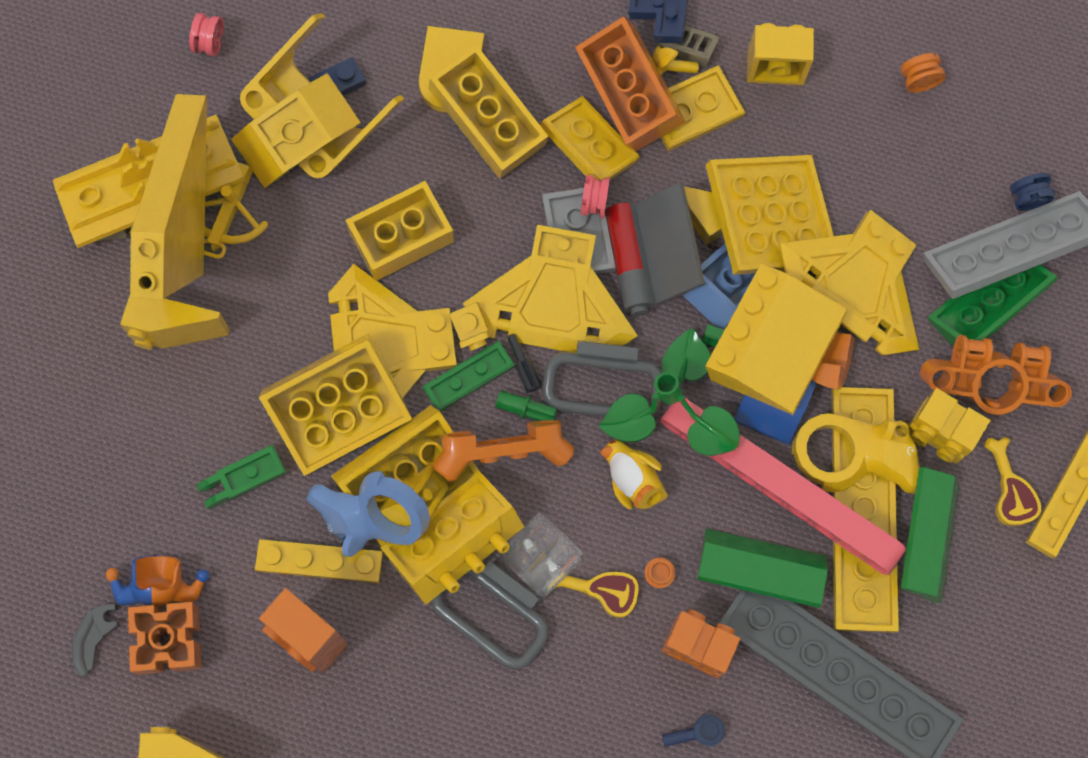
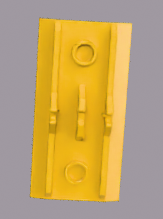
(109, 192)

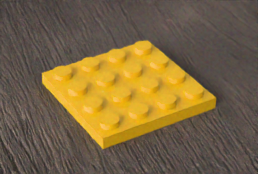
(765, 205)

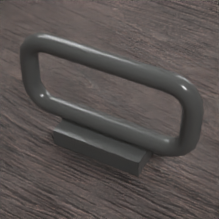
(600, 356)
(515, 596)

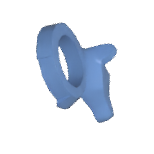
(360, 520)

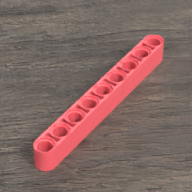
(799, 496)

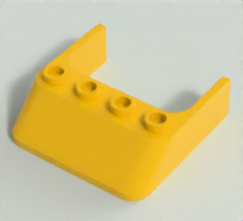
(282, 78)

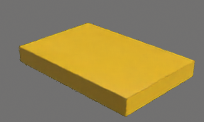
(705, 104)
(589, 140)

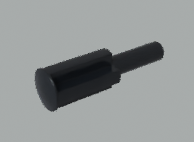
(524, 367)

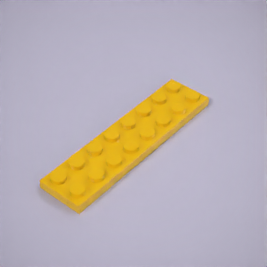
(861, 595)

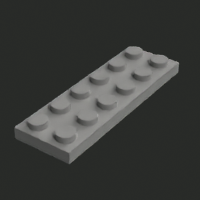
(1011, 246)

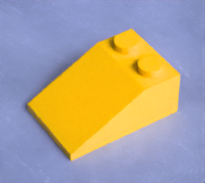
(170, 323)
(165, 743)

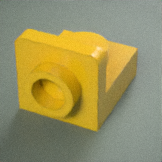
(470, 326)

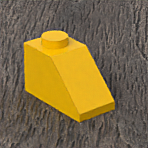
(703, 214)
(427, 485)

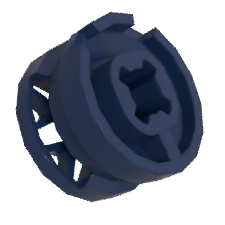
(1033, 191)

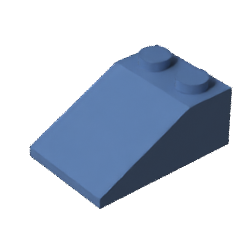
(721, 291)

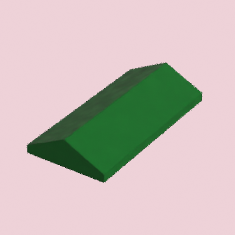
(990, 307)
(930, 534)
(763, 568)

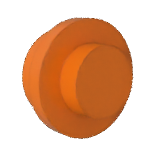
(659, 573)

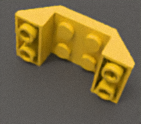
(295, 129)

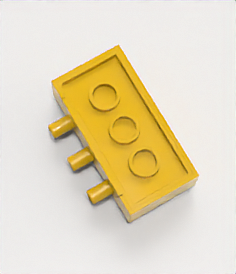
(459, 536)

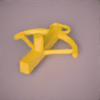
(230, 204)

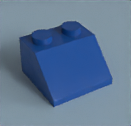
(771, 420)

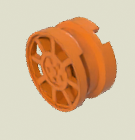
(923, 72)

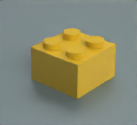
(780, 54)

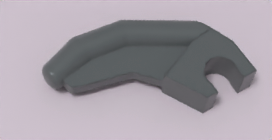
(89, 635)

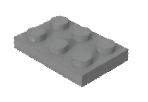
(563, 212)

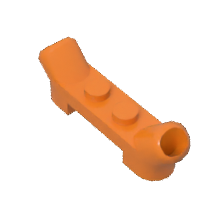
(462, 448)

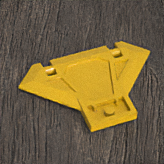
(862, 276)
(554, 296)
(406, 338)

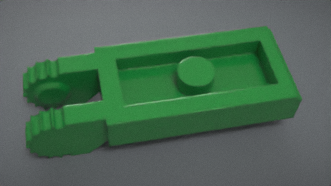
(243, 476)

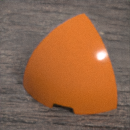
(836, 362)

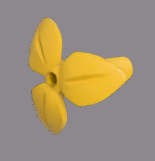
(665, 61)

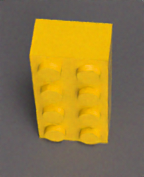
(487, 111)

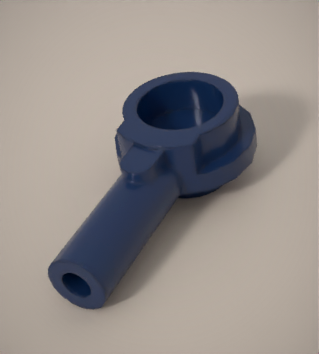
(707, 730)

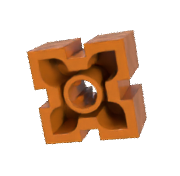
(150, 624)
(700, 643)

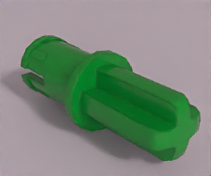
(524, 407)

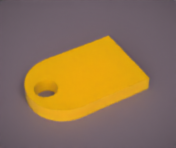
(441, 49)

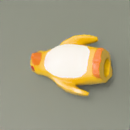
(634, 476)

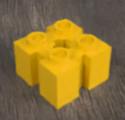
(947, 426)

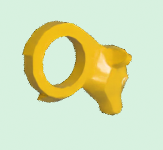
(875, 449)

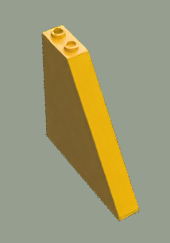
(171, 214)

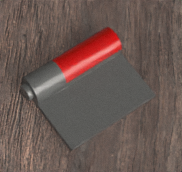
(654, 249)

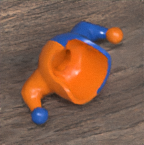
(156, 582)

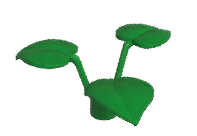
(686, 358)

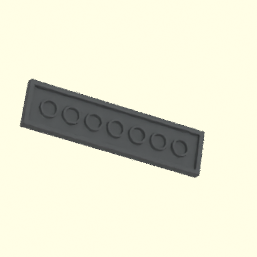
(842, 675)

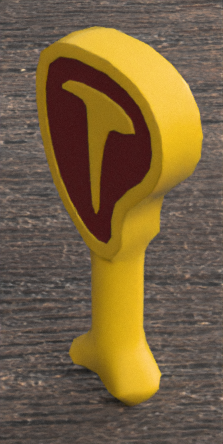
(1018, 499)
(614, 591)

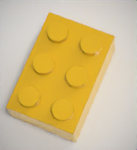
(400, 230)

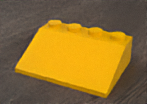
(775, 339)
(335, 404)
(402, 456)

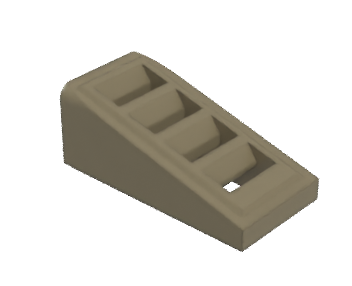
(701, 37)

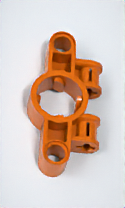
(974, 357)

